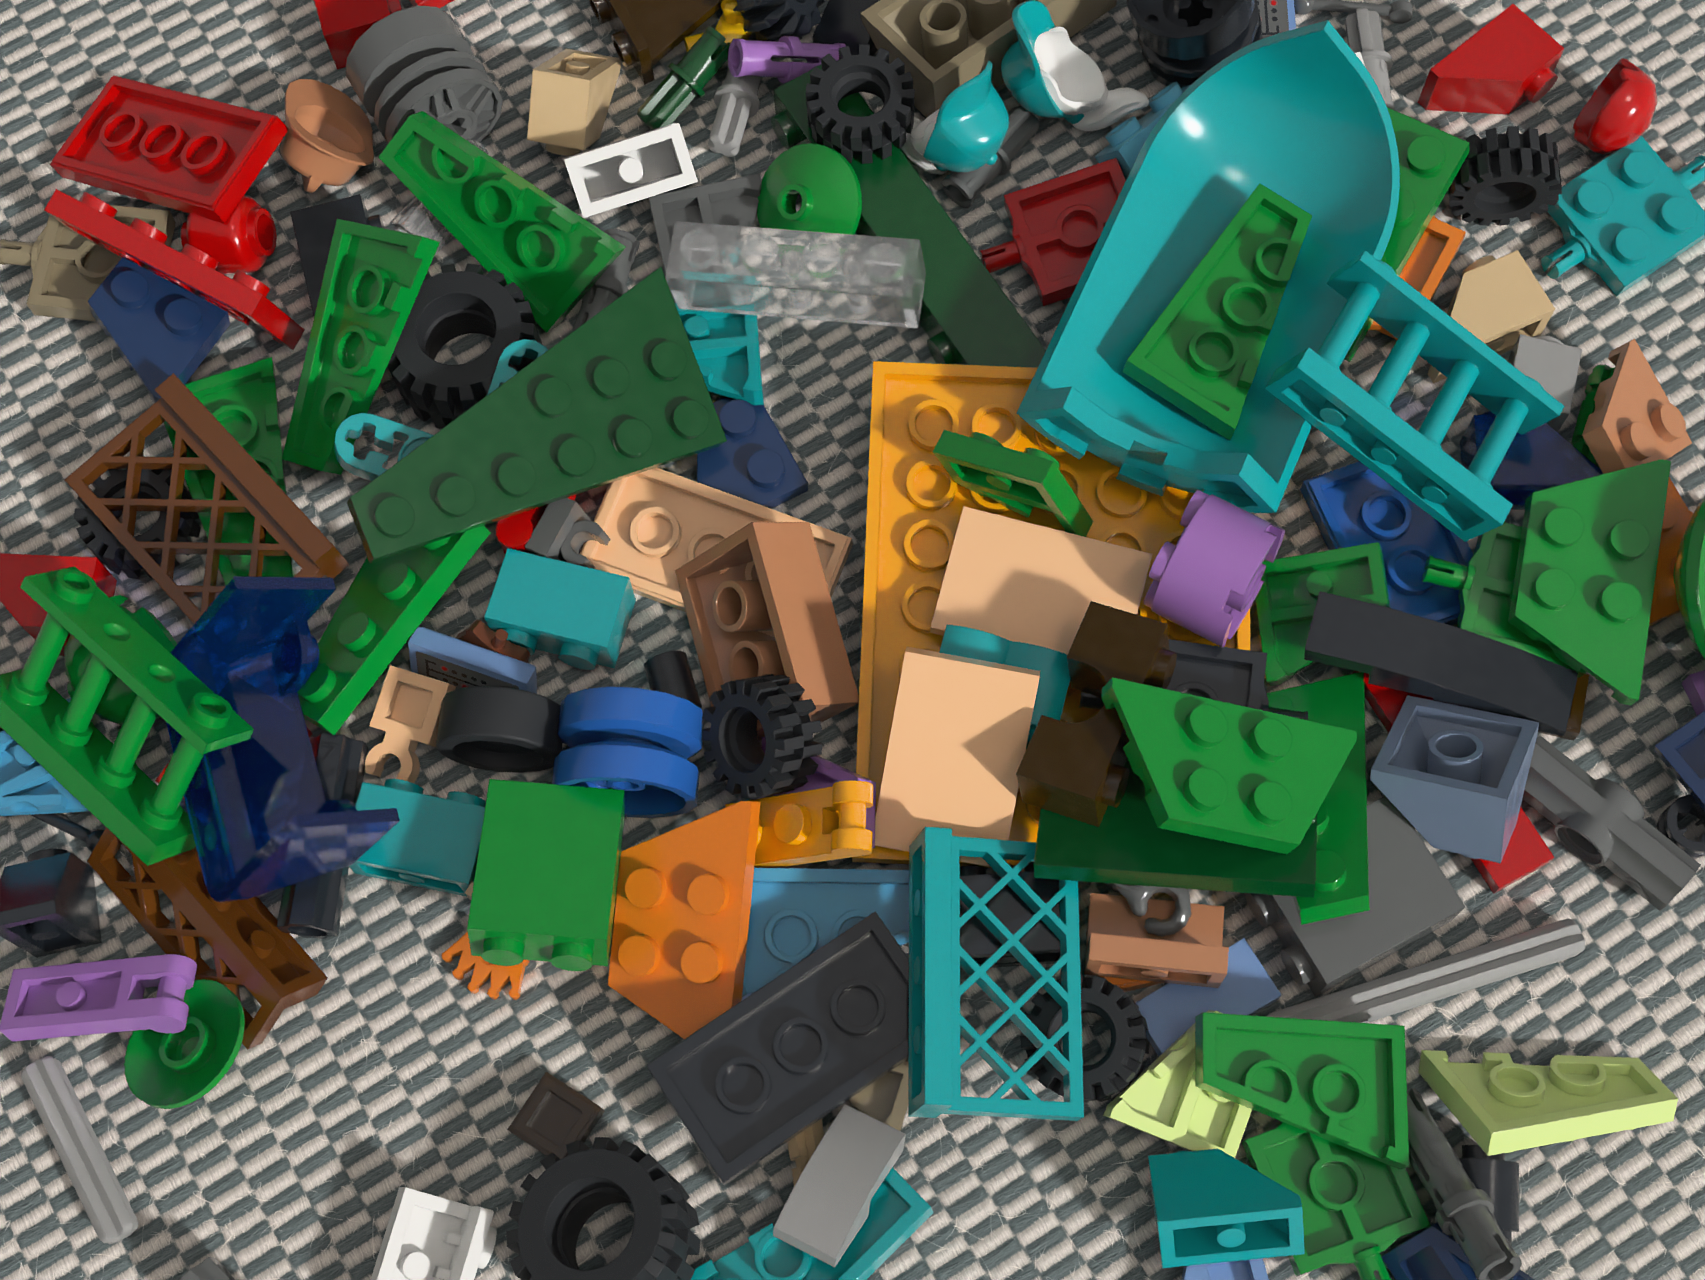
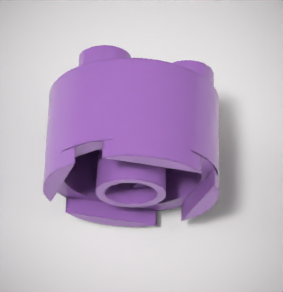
(1213, 568)

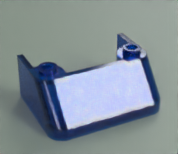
(261, 800)

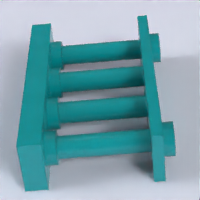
(1381, 439)

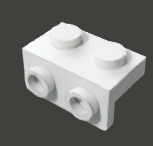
(434, 1239)

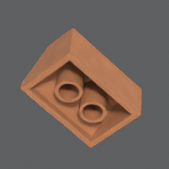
(784, 596)

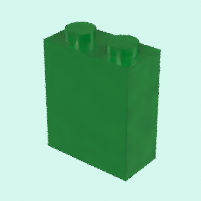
(546, 874)

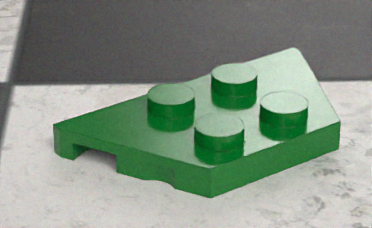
(1592, 572)
(1227, 766)

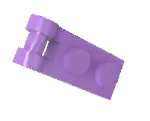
(98, 998)

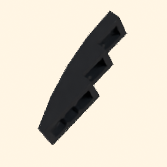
(1439, 661)

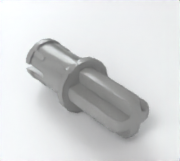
(1366, 37)
(735, 103)

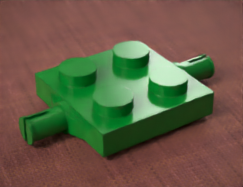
(1487, 590)
(1347, 1199)

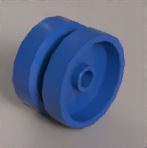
(632, 744)

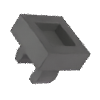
(563, 532)

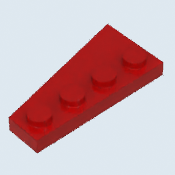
(191, 268)

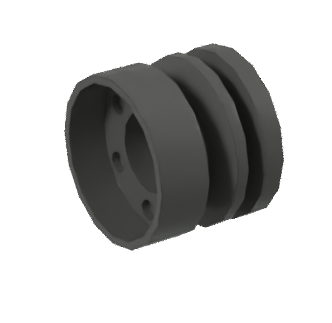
(422, 64)

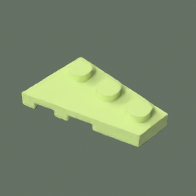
(1538, 1105)

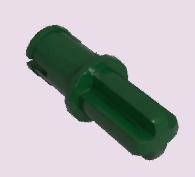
(685, 80)

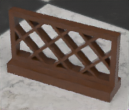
(232, 470)

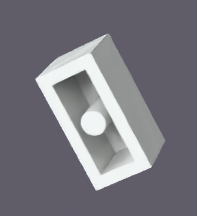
(630, 169)

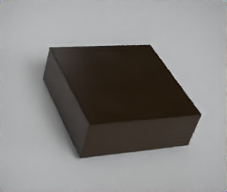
(555, 1117)

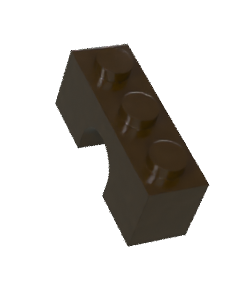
(1081, 764)

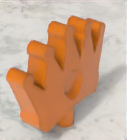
(484, 970)

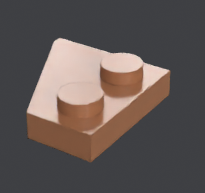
(1633, 416)

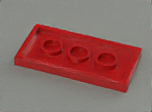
(169, 148)

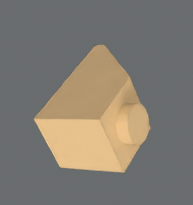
(571, 100)
(1499, 303)

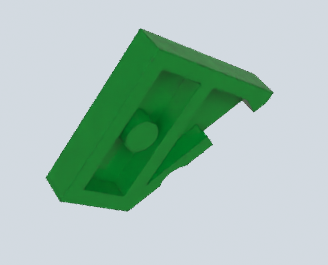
(1012, 477)

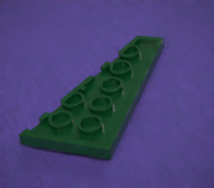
(579, 416)

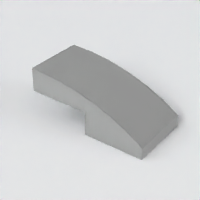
(838, 1184)

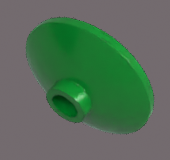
(827, 190)
(186, 1065)

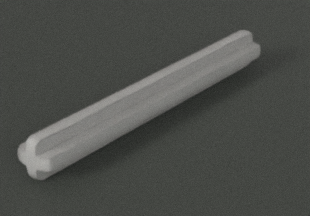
(1445, 976)

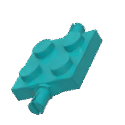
(1627, 216)

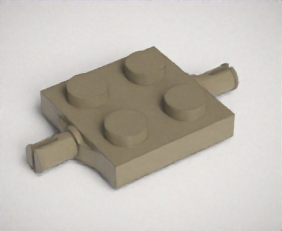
(71, 267)

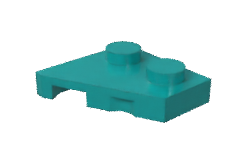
(726, 352)

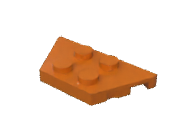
(686, 919)

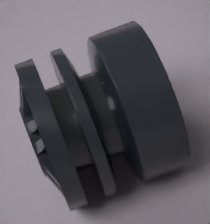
(1192, 36)

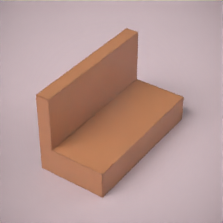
(1124, 949)

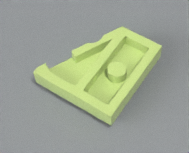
(1175, 1110)

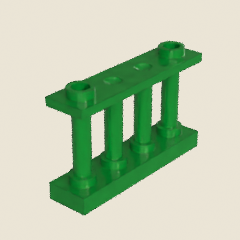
(76, 752)

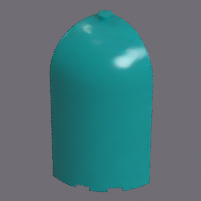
(1276, 114)

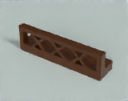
(240, 932)

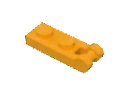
(814, 825)

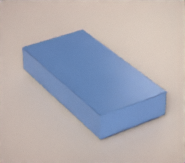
(1174, 1006)

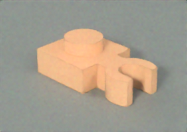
(408, 714)

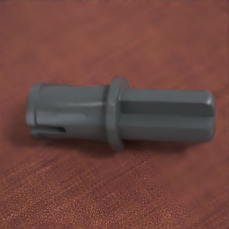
(967, 186)

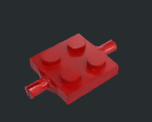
(1057, 227)

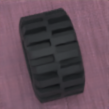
(448, 308)
(582, 1185)

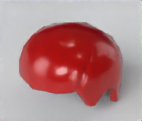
(1617, 110)

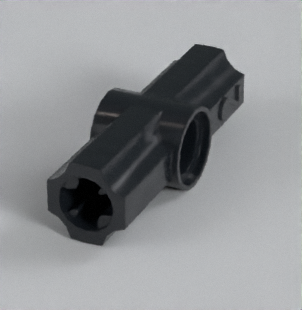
(316, 904)

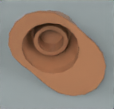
(326, 134)

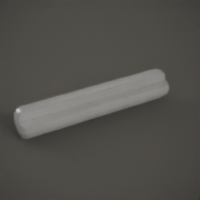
(79, 1150)

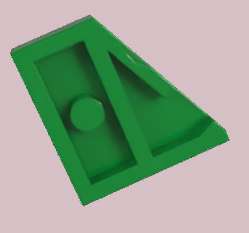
(1291, 595)

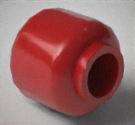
(239, 243)

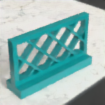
(936, 986)

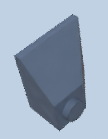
(1457, 774)

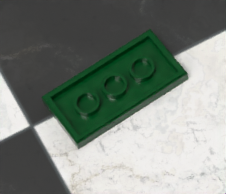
(1136, 852)

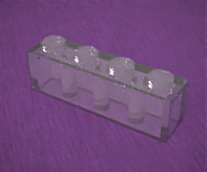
(797, 274)

